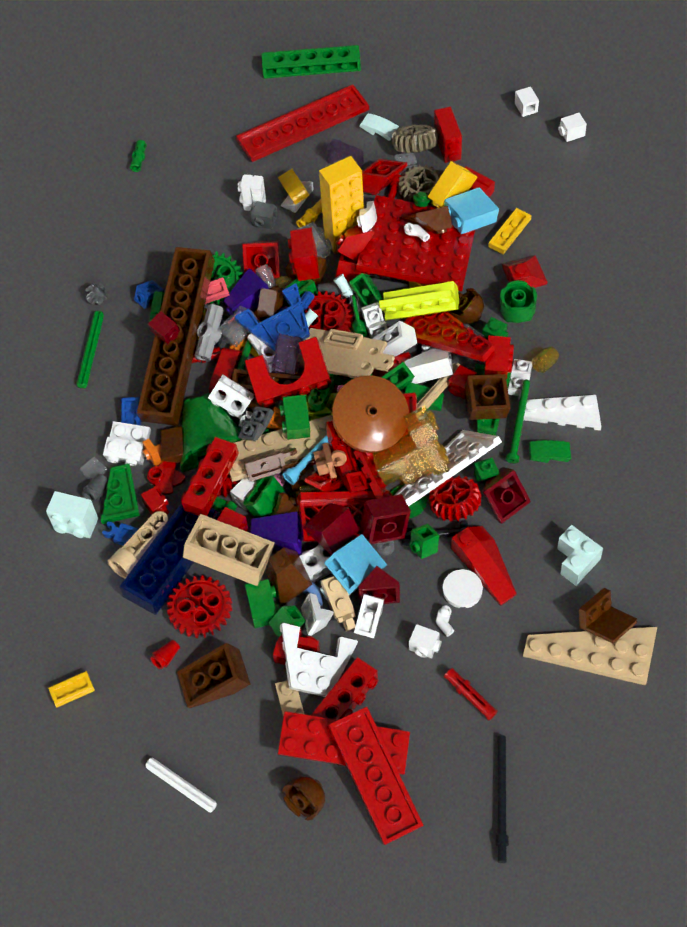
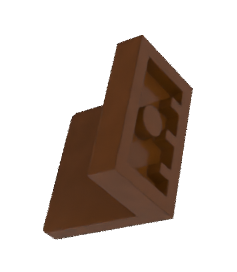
(604, 620)

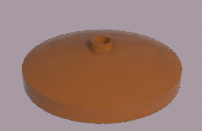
(358, 426)

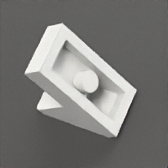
(369, 616)
(315, 617)

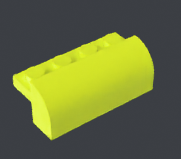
(420, 301)

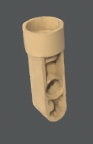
(126, 557)

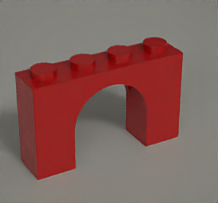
(314, 375)

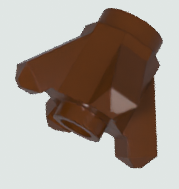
(286, 504)

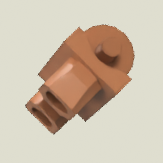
(326, 461)

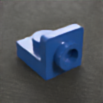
(145, 292)

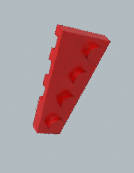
(369, 470)

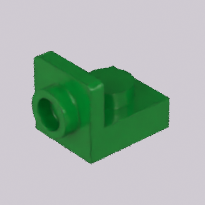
(485, 469)

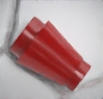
(164, 655)

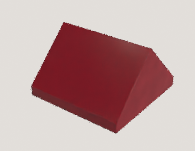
(332, 527)
(380, 585)

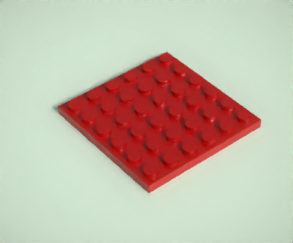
(408, 257)

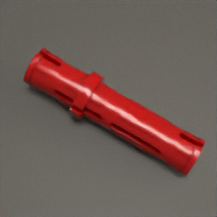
(463, 687)

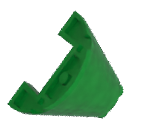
(200, 425)

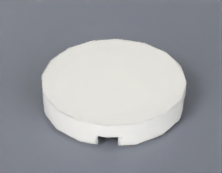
(462, 588)

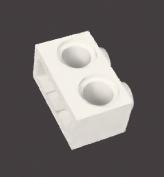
(233, 392)
(318, 557)

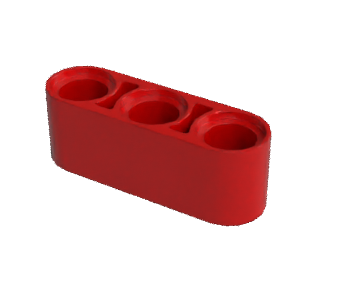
(225, 366)

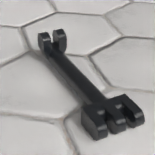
(442, 532)

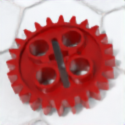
(340, 317)
(188, 620)

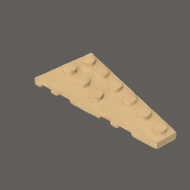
(624, 660)

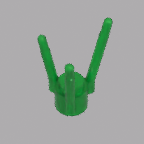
(358, 325)

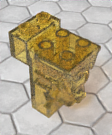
(414, 453)

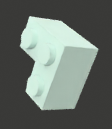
(581, 554)

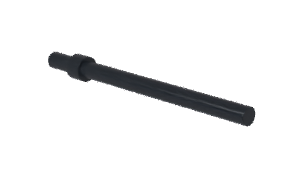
(502, 839)

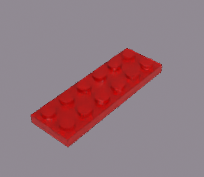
(311, 739)
(375, 775)

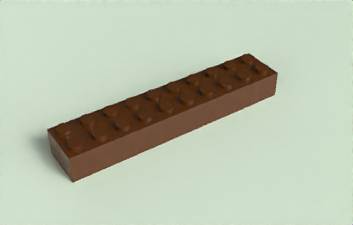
(171, 363)

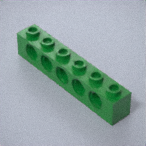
(311, 61)

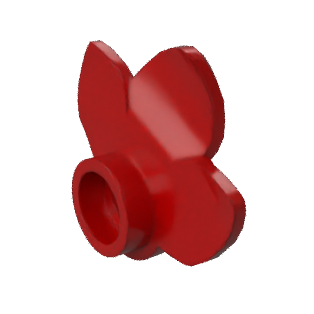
(167, 477)

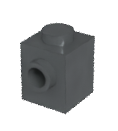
(263, 215)

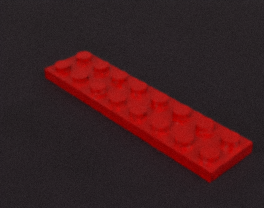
(302, 123)

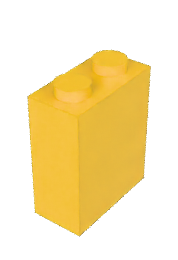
(452, 182)

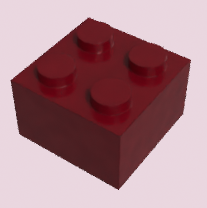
(385, 519)

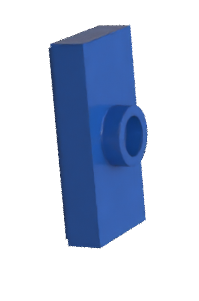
(129, 410)

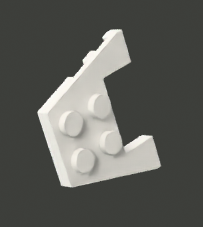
(311, 670)

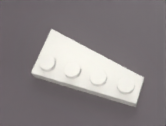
(565, 410)

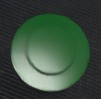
(421, 199)

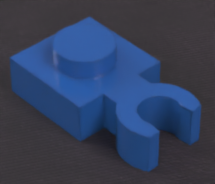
(121, 534)

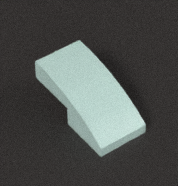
(382, 126)

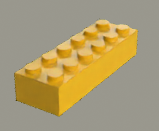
(340, 198)

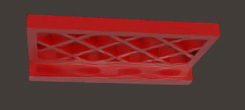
(322, 499)

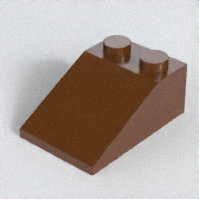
(213, 676)

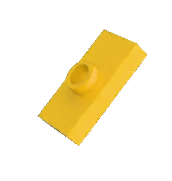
(71, 689)

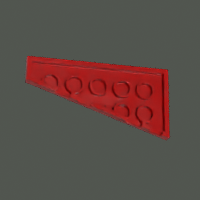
(449, 334)

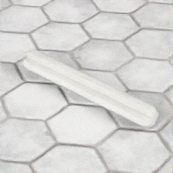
(181, 784)

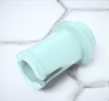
(344, 286)
(310, 317)

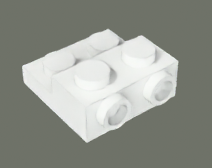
(126, 443)

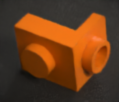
(152, 452)

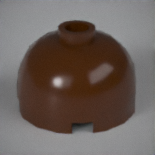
(469, 308)
(304, 796)

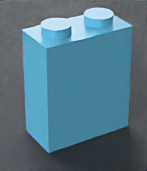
(471, 210)
(354, 563)

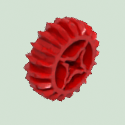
(445, 505)

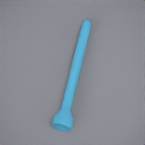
(292, 474)

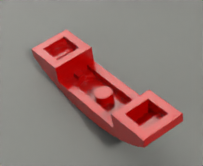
(349, 473)
(325, 482)

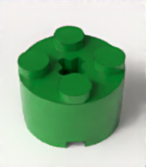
(518, 302)

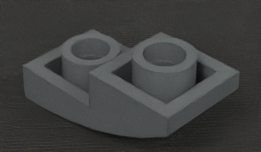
(257, 425)

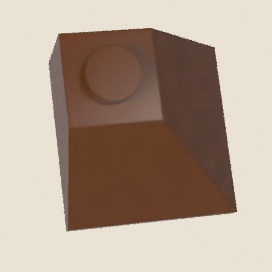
(431, 220)
(287, 575)

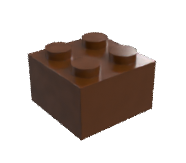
(487, 396)

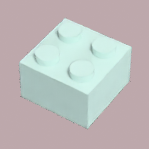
(72, 515)

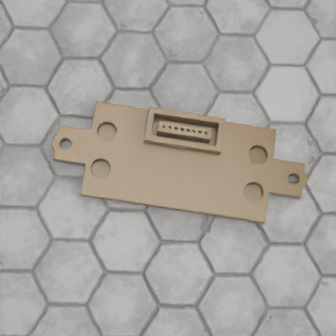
(350, 353)

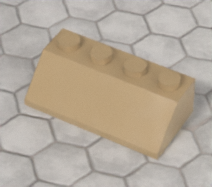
(228, 549)

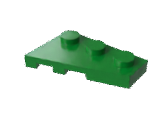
(121, 495)

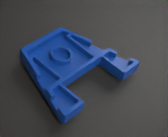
(287, 322)

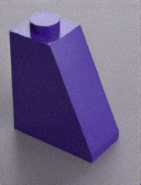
(245, 293)
(281, 529)

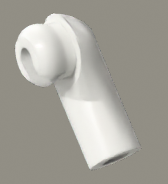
(442, 620)

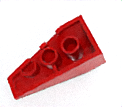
(481, 556)

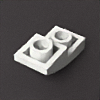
(367, 217)
(374, 319)
(520, 371)

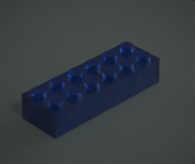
(162, 563)

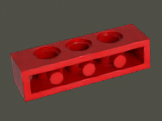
(210, 486)
(357, 672)

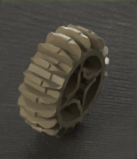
(414, 138)
(417, 180)

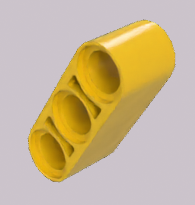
(293, 186)

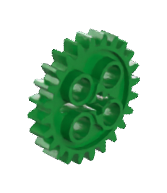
(228, 267)

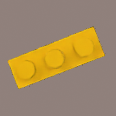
(509, 231)

